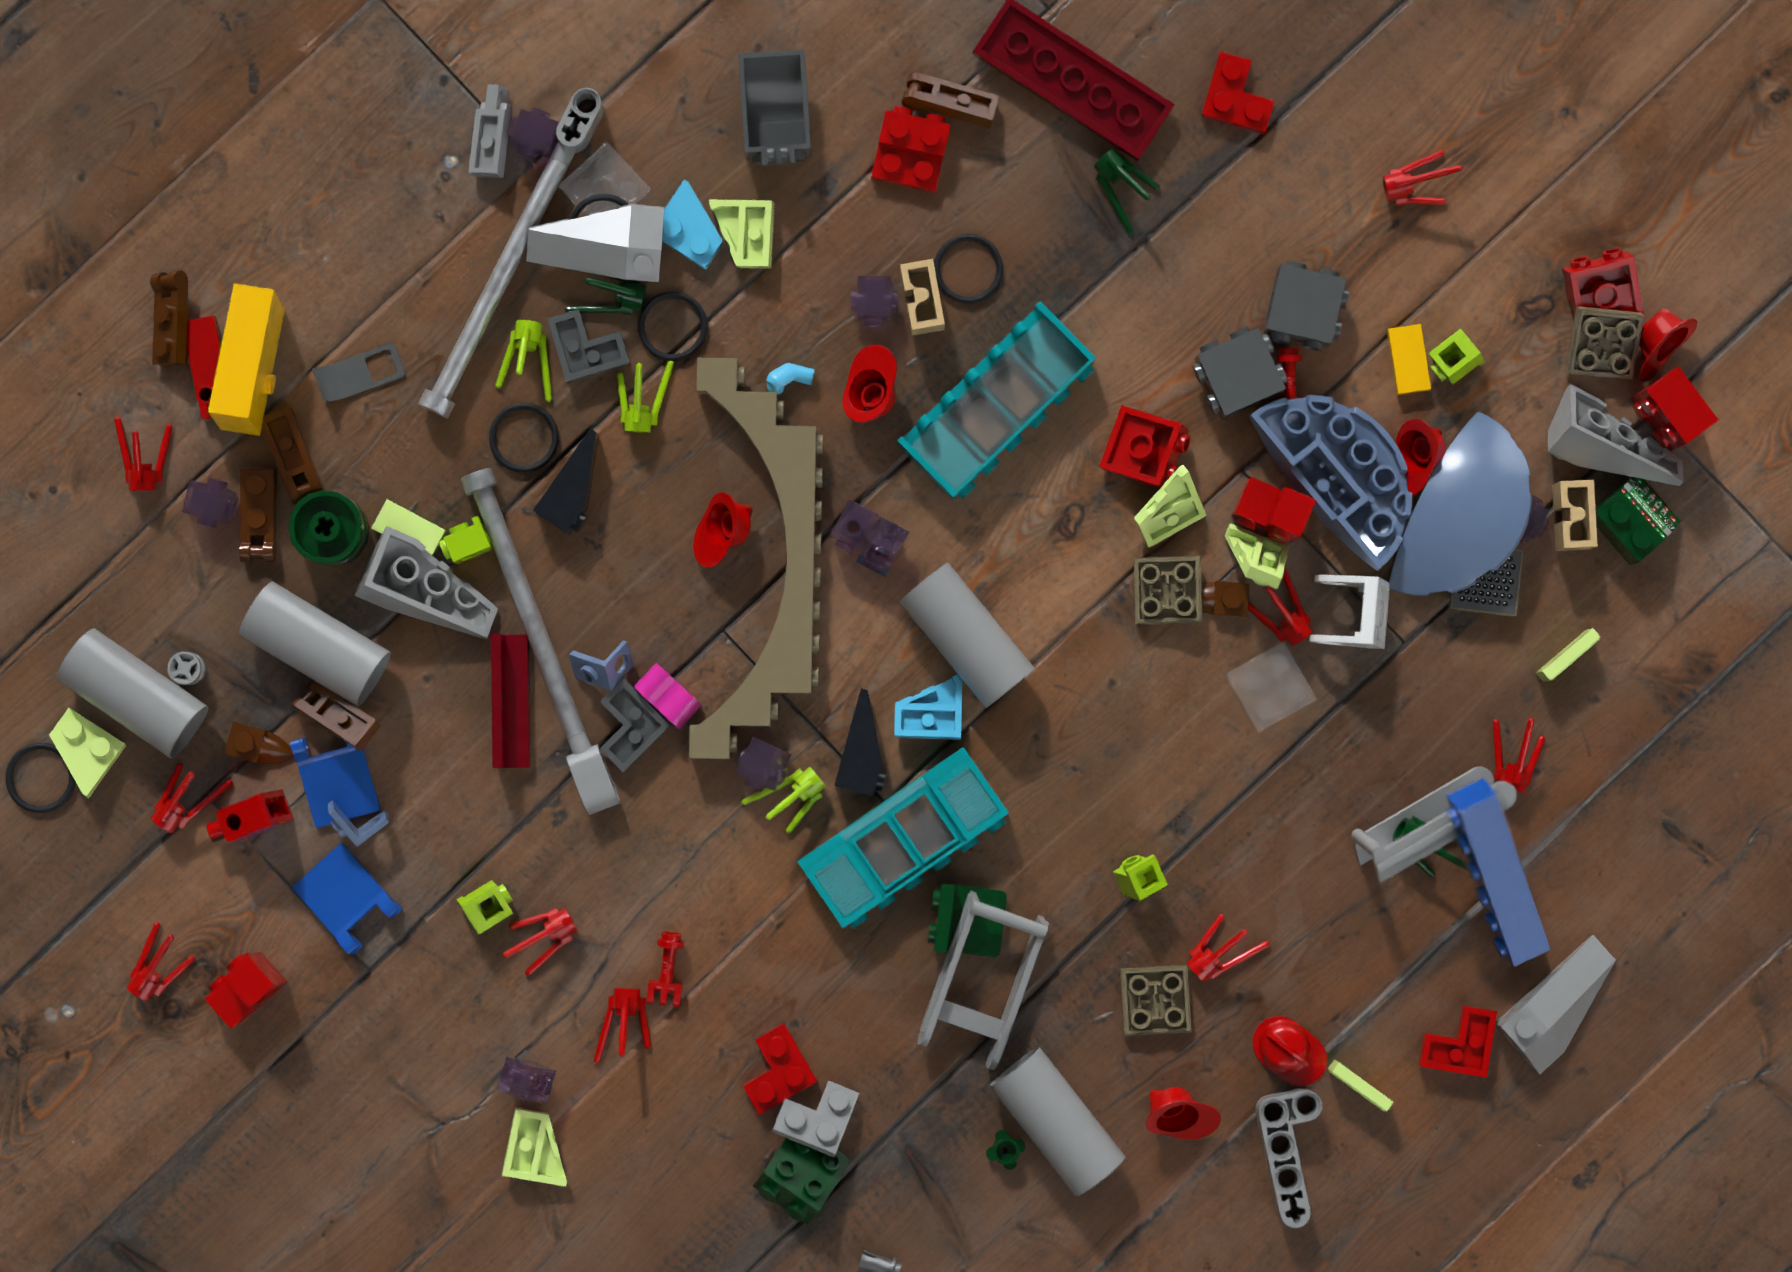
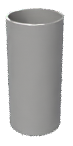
(966, 635)
(314, 643)
(132, 693)
(1057, 1121)

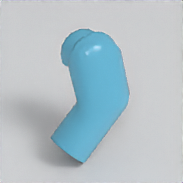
(787, 373)

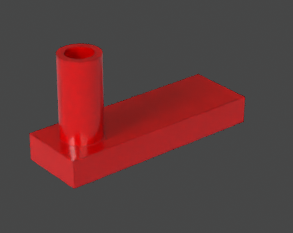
(203, 351)

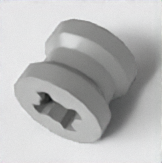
(181, 671)

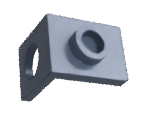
(600, 672)
(346, 828)

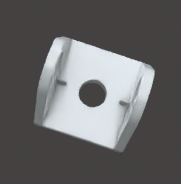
(1373, 612)

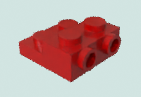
(911, 149)
(1604, 282)
(1144, 447)

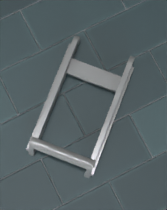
(1392, 856)
(971, 1019)

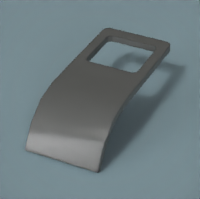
(353, 376)

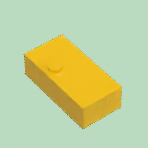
(247, 360)

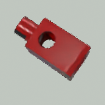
(250, 817)

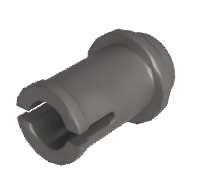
(875, 1263)

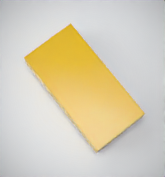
(1408, 359)

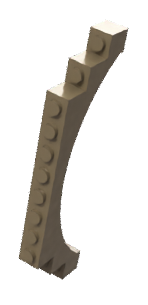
(788, 656)

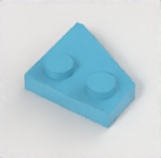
(689, 228)
(931, 713)

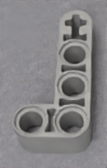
(1289, 1157)

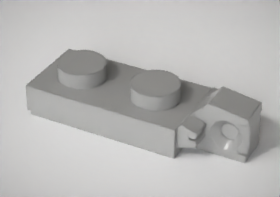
(491, 134)

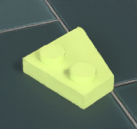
(747, 229)
(1170, 509)
(1257, 555)
(85, 749)
(533, 1149)

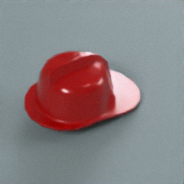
(1661, 338)
(870, 384)
(1421, 450)
(722, 527)
(1289, 1051)
(1179, 1115)

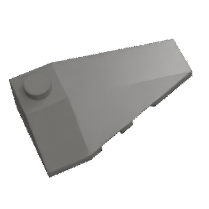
(609, 243)
(1598, 441)
(414, 583)
(1552, 1011)

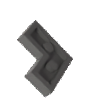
(581, 356)
(640, 725)

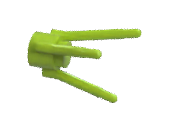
(525, 338)
(638, 417)
(806, 786)

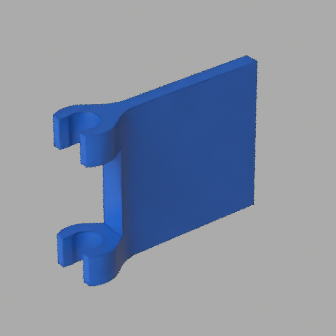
(335, 776)
(343, 894)

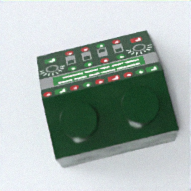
(1635, 519)

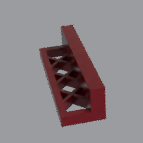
(510, 701)

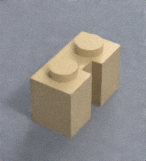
(921, 282)
(1578, 510)

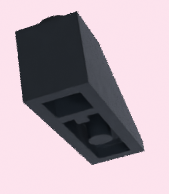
(569, 493)
(861, 756)

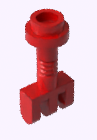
(1289, 357)
(670, 943)

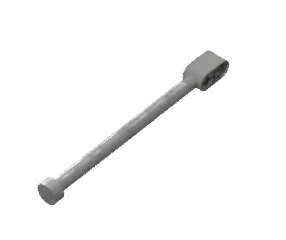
(439, 398)
(587, 761)

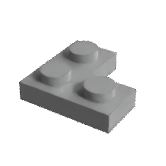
(818, 1128)

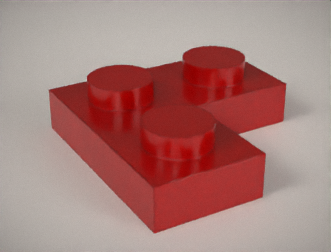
(1227, 100)
(1466, 1053)
(787, 1074)

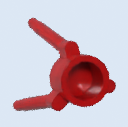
(1398, 185)
(140, 475)
(1294, 626)
(1516, 774)
(170, 812)
(559, 926)
(1207, 963)
(145, 978)
(626, 1003)

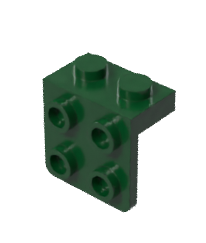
(984, 934)
(800, 1179)

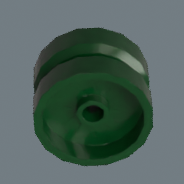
(309, 525)

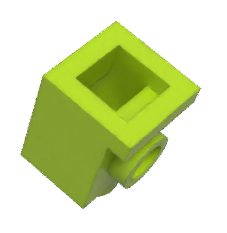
(1454, 347)
(466, 541)
(1137, 872)
(485, 917)

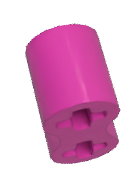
(667, 695)

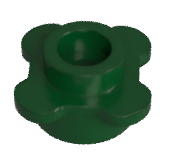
(996, 1152)

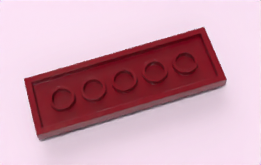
(1073, 79)

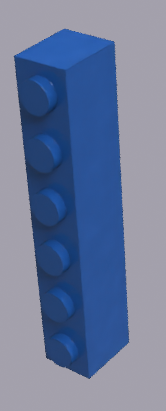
(1498, 872)

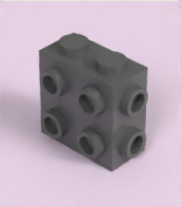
(1306, 306)
(1239, 372)

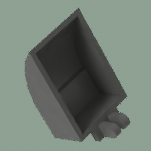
(775, 107)

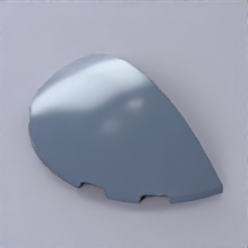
(1345, 466)
(1466, 514)

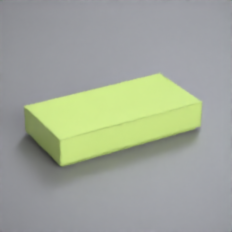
(409, 524)
(1568, 655)
(1360, 1086)

